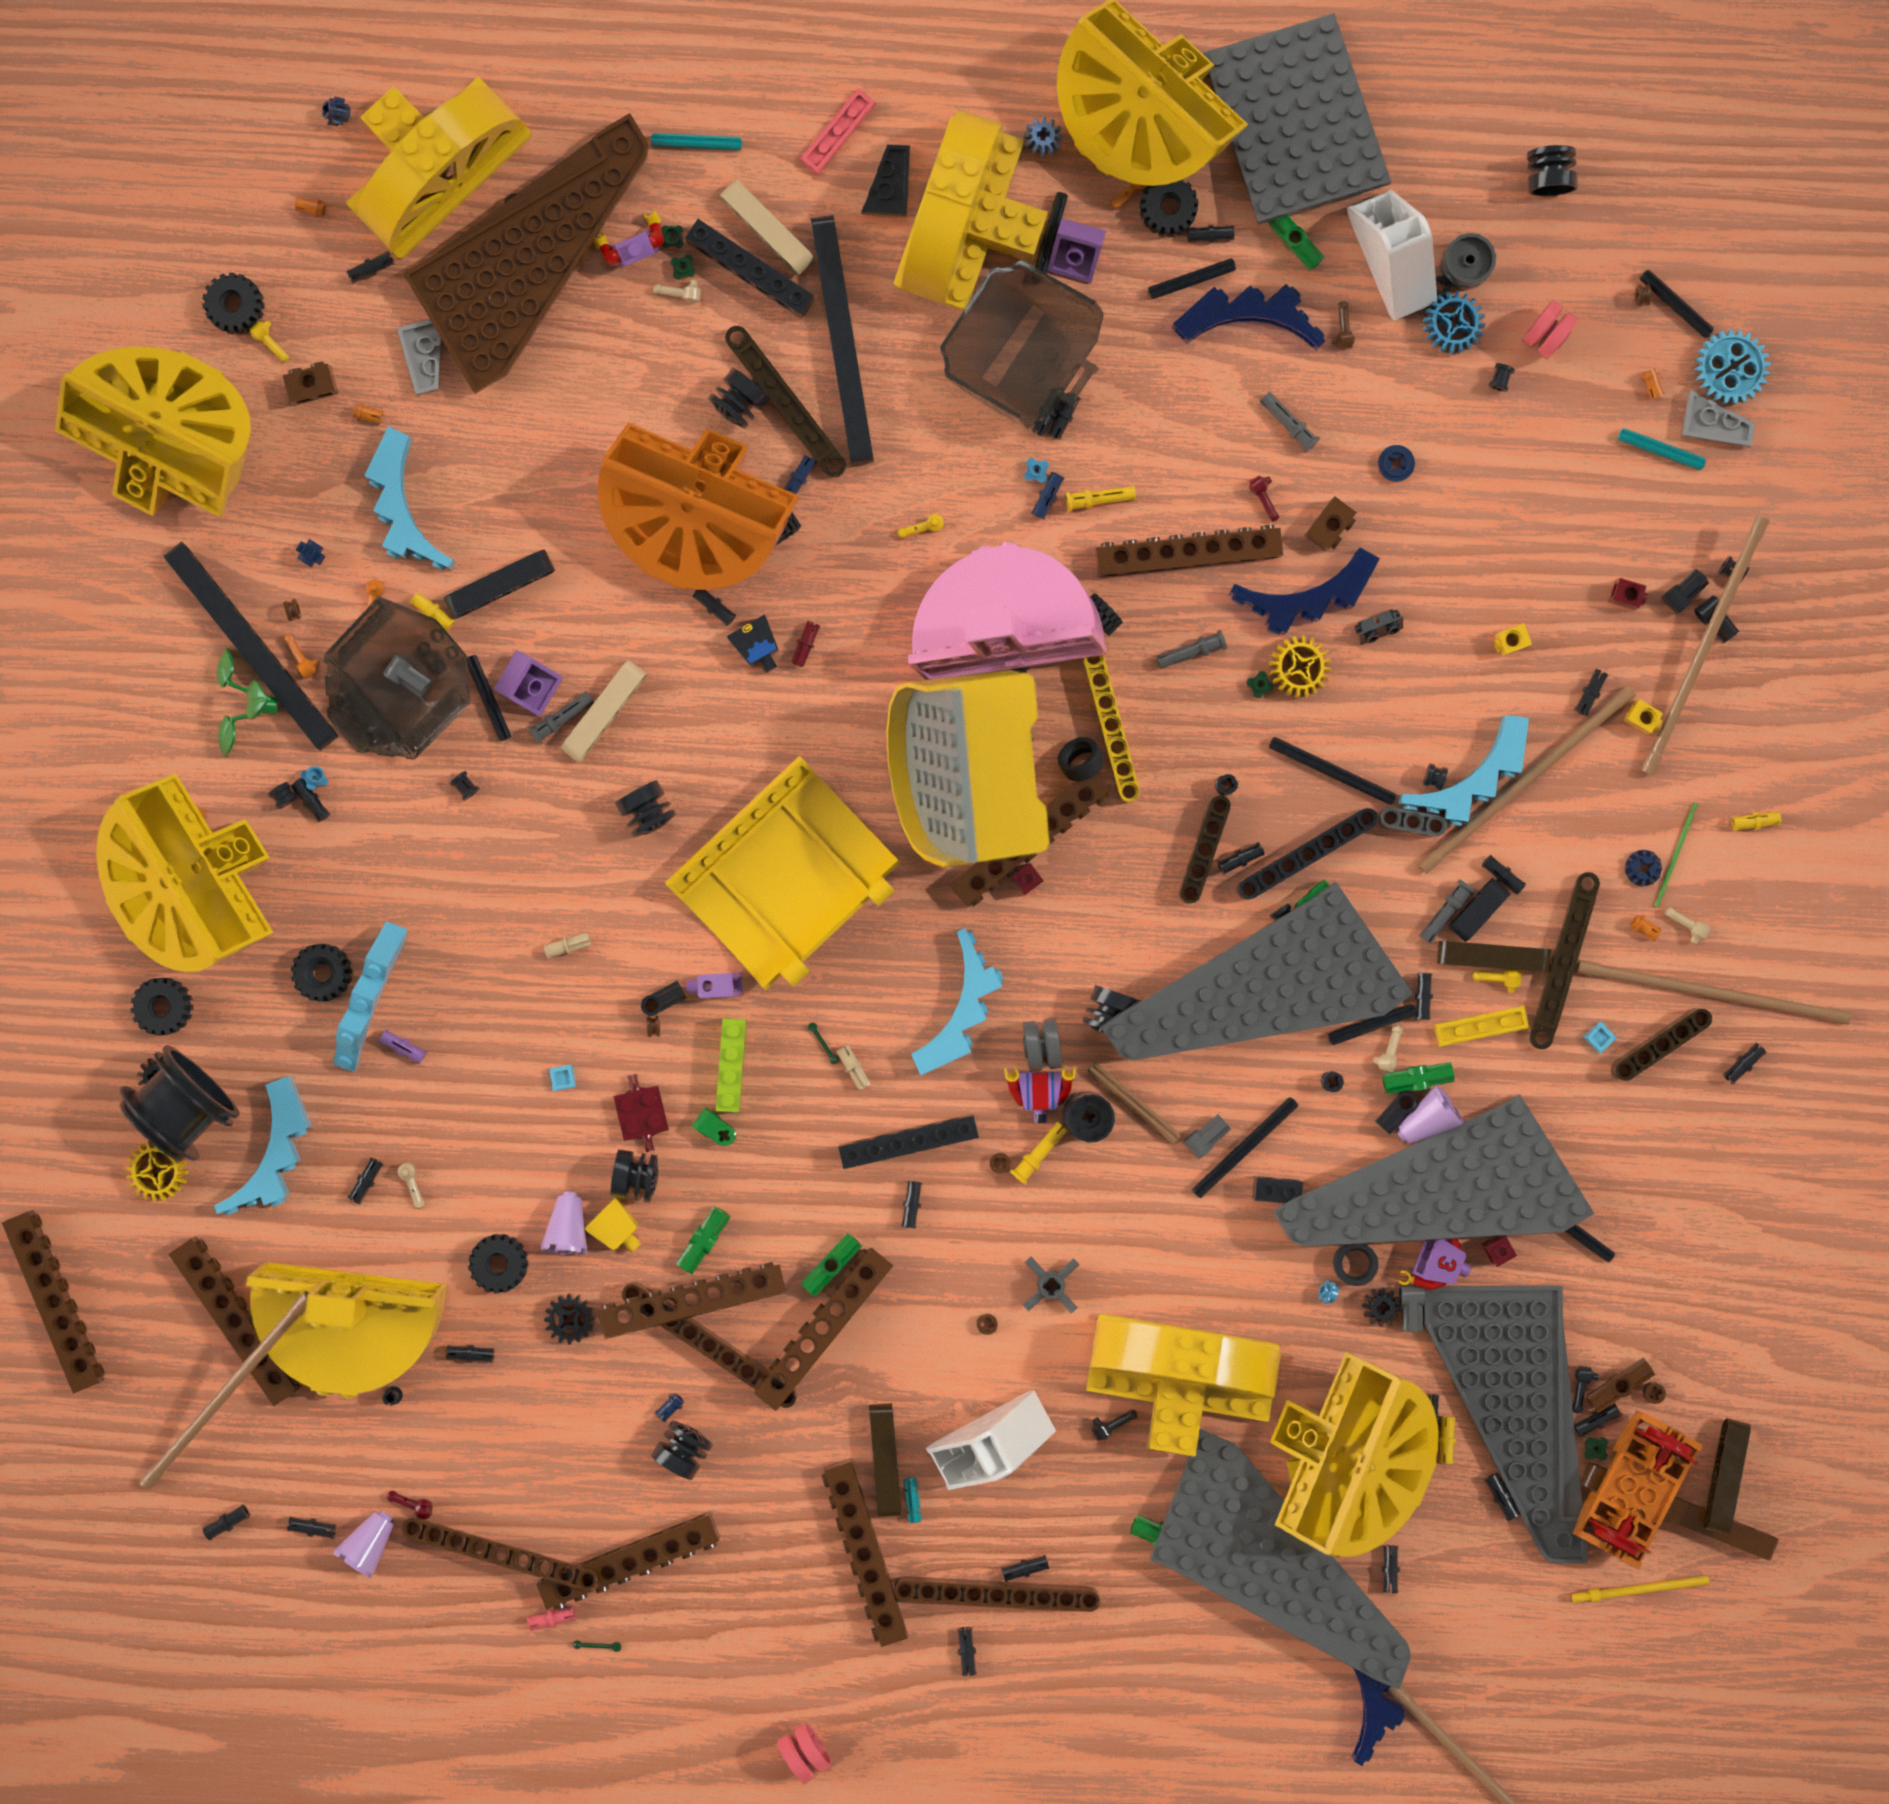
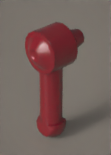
(1259, 487)
(423, 1507)

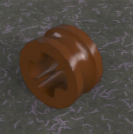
(1643, 295)
(292, 609)
(653, 1026)
(999, 1170)
(992, 1329)
(1660, 1396)

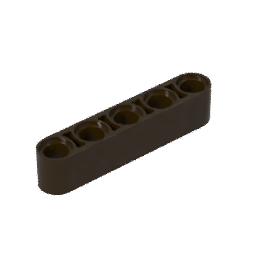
(1210, 839)
(1494, 956)
(1650, 1045)
(885, 1460)
(1726, 1476)

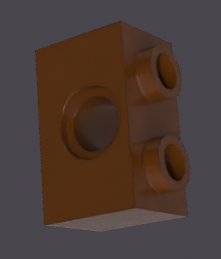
(323, 387)
(1336, 511)

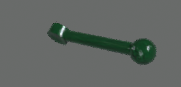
(813, 1028)
(616, 1646)

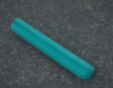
(696, 141)
(1661, 449)

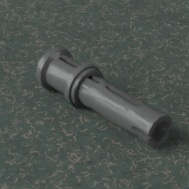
(1297, 429)
(1202, 647)
(552, 723)
(1453, 903)

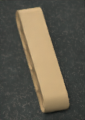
(767, 227)
(603, 711)

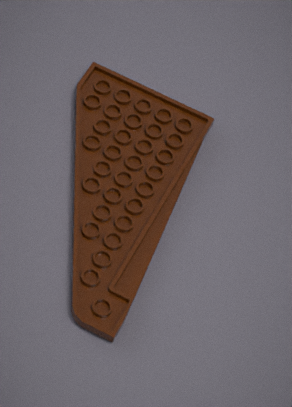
(510, 267)

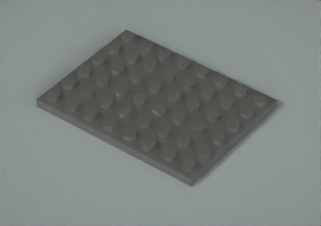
(1304, 118)

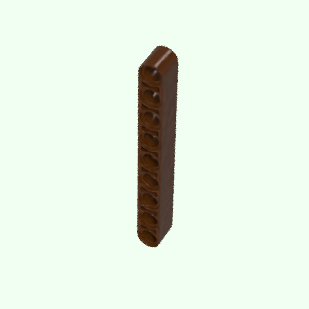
(716, 1354)
(1692, 1517)
(490, 1554)
(1007, 1600)

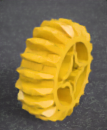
(1305, 676)
(155, 1161)

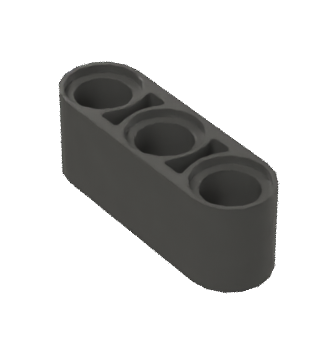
(1423, 822)

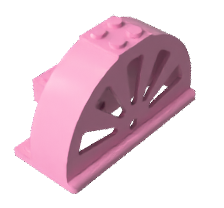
(1002, 614)

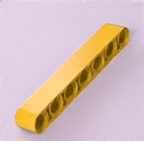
(1117, 735)

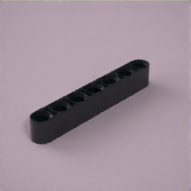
(1318, 852)

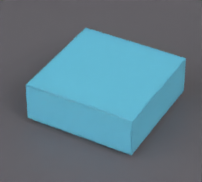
(1599, 1037)
(562, 1077)

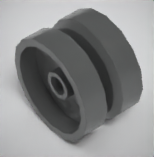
(1468, 248)
(1041, 1045)

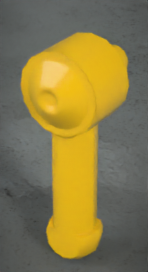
(260, 332)
(934, 523)
(1510, 978)

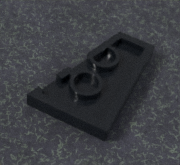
(890, 186)

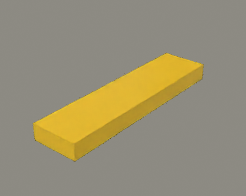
(1481, 1026)

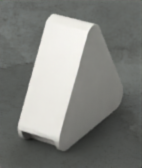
(1397, 252)
(992, 1443)

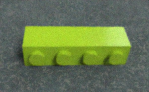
(731, 1065)

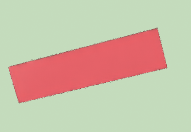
(838, 131)

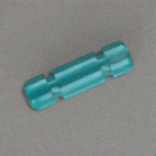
(912, 1500)

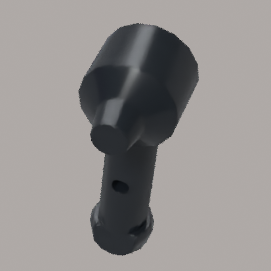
(1583, 1376)
(1103, 1429)

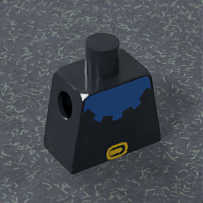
(756, 643)

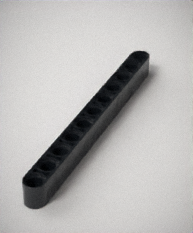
(842, 340)
(251, 646)

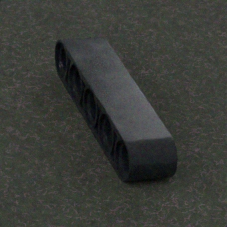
(499, 584)

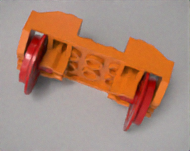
(1637, 1489)

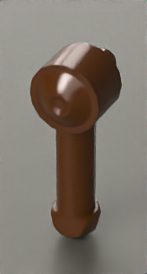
(1345, 338)

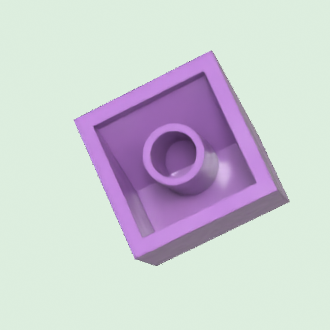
(1076, 250)
(528, 683)

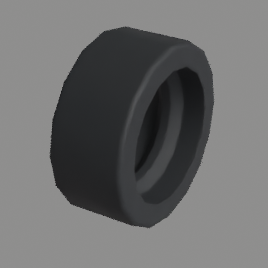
(1086, 769)
(1365, 1278)

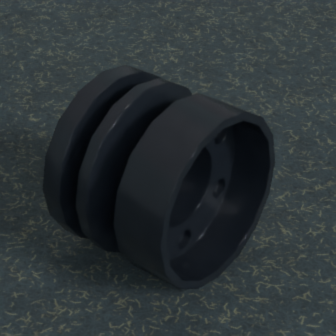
(1552, 170)
(738, 398)
(645, 808)
(1109, 1006)
(1100, 1122)
(634, 1176)
(680, 1453)

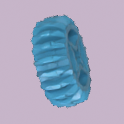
(1445, 320)

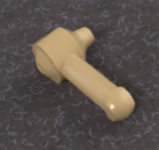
(690, 293)
(1699, 930)
(1388, 1061)
(407, 1172)

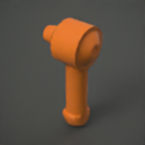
(1126, 194)
(375, 589)
(305, 666)

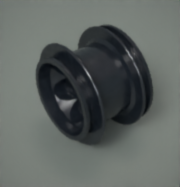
(177, 1105)

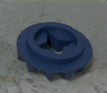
(1394, 452)
(1633, 864)

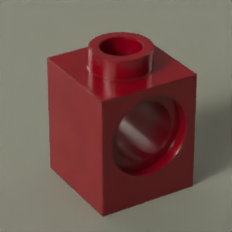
(1618, 594)
(1027, 878)
(1499, 1250)

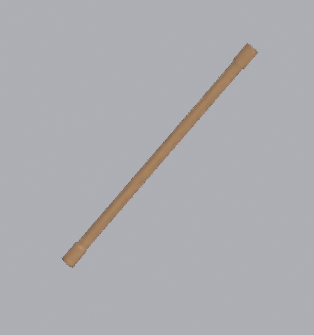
(1754, 536)
(1550, 759)
(1828, 1014)
(156, 1471)
(1451, 1745)

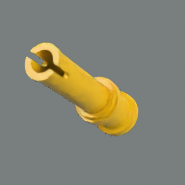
(1088, 498)
(1031, 1162)

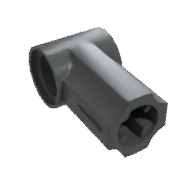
(402, 672)
(1202, 1140)
(1412, 1302)

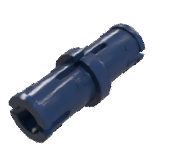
(800, 475)
(1047, 495)

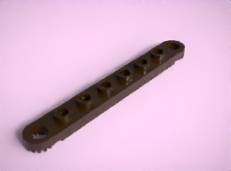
(785, 401)
(1564, 960)

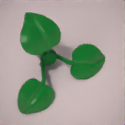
(257, 703)

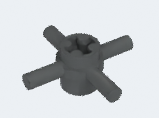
(1050, 1293)

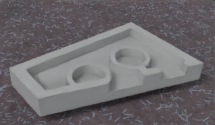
(422, 353)
(1713, 423)

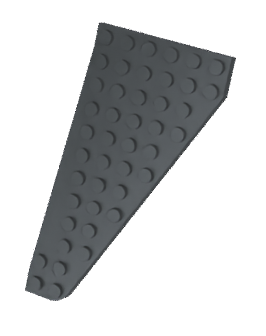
(1288, 977)
(1468, 1182)
(1513, 1376)
(1228, 1541)

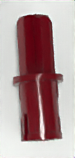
(805, 644)

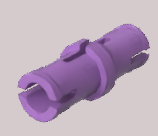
(416, 1053)

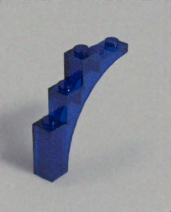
(1279, 310)
(1282, 609)
(1377, 1713)

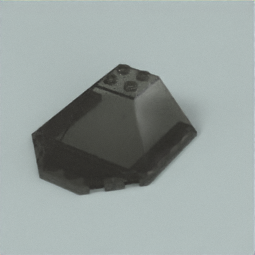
(375, 710)

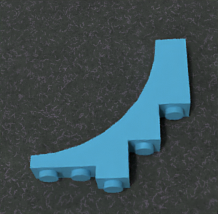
(388, 472)
(1504, 757)
(366, 995)
(951, 1042)
(287, 1119)

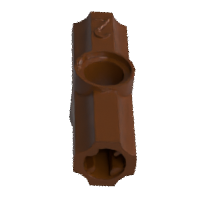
(1633, 1377)

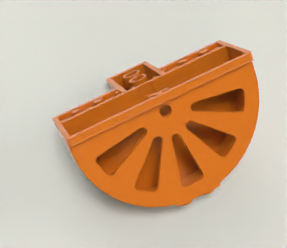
(689, 510)

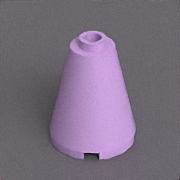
(1430, 1117)
(566, 1227)
(366, 1544)

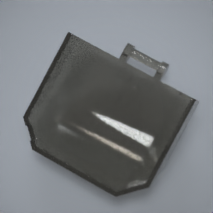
(1023, 343)

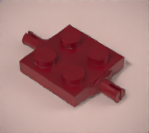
(641, 1113)

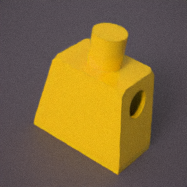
(615, 1226)

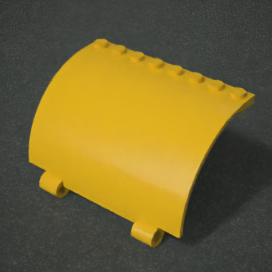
(785, 875)

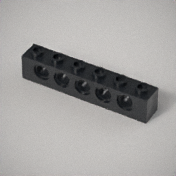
(749, 268)
(908, 1141)

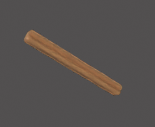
(1134, 1102)

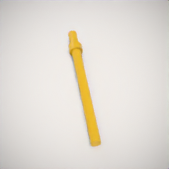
(1595, 1595)

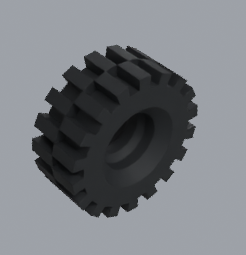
(1169, 223)
(240, 319)
(305, 979)
(179, 1006)
(511, 1251)

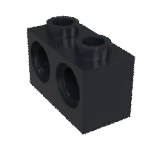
(1276, 1189)

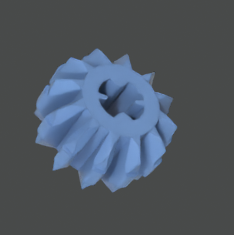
(1034, 133)

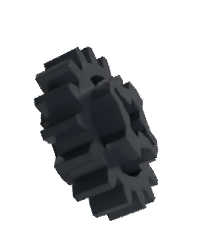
(577, 1326)

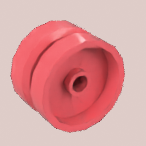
(1550, 329)
(804, 1753)

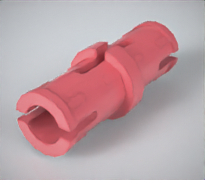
(551, 1618)

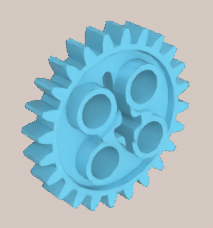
(1720, 349)

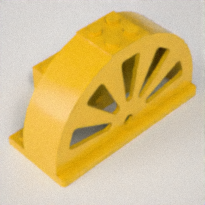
(1140, 102)
(426, 148)
(967, 213)
(161, 421)
(176, 880)
(355, 1325)
(1182, 1376)
(1359, 1458)

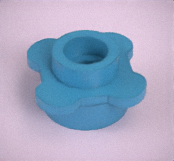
(1032, 475)
(316, 772)
(1328, 1292)

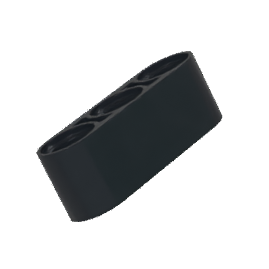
(1479, 910)

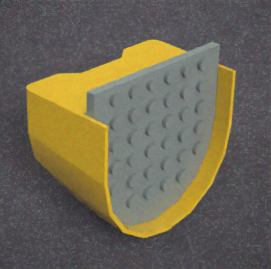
(966, 767)

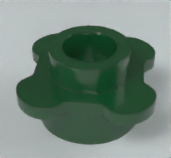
(672, 230)
(687, 271)
(1260, 678)
(1593, 1442)

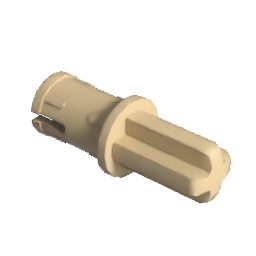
(567, 945)
(853, 1067)

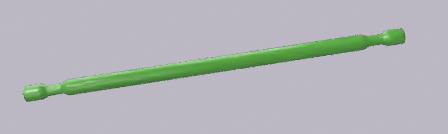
(1675, 856)

